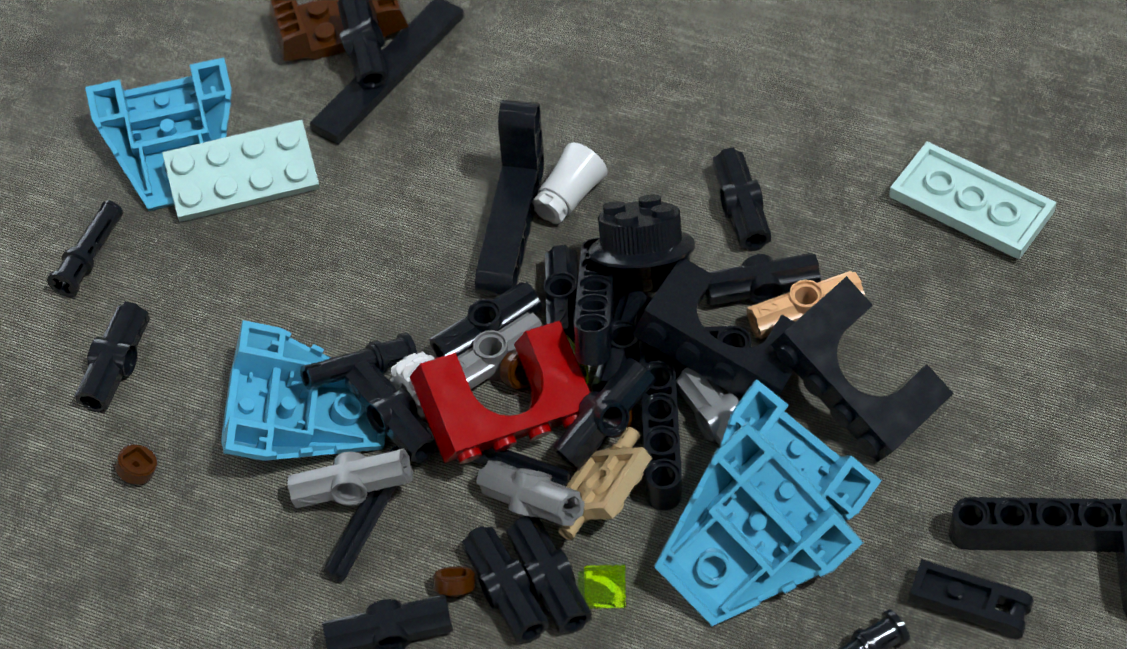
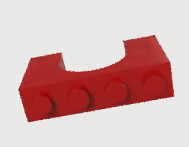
(467, 427)

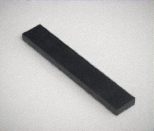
(401, 57)

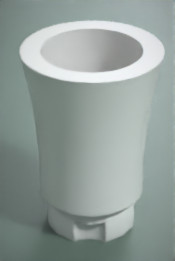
(569, 182)

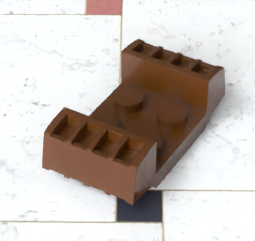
(315, 26)

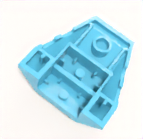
(158, 119)
(277, 416)
(838, 478)
(751, 531)

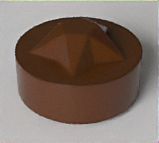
(512, 371)
(136, 464)
(454, 581)

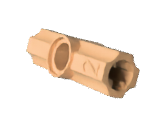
(794, 304)

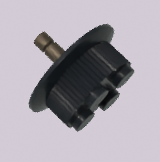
(640, 237)

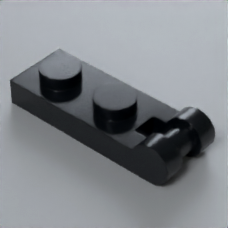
(971, 598)

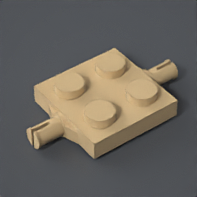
(608, 480)

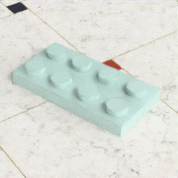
(240, 170)
(973, 200)

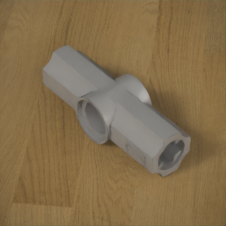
(478, 363)
(708, 402)
(350, 478)
(530, 493)

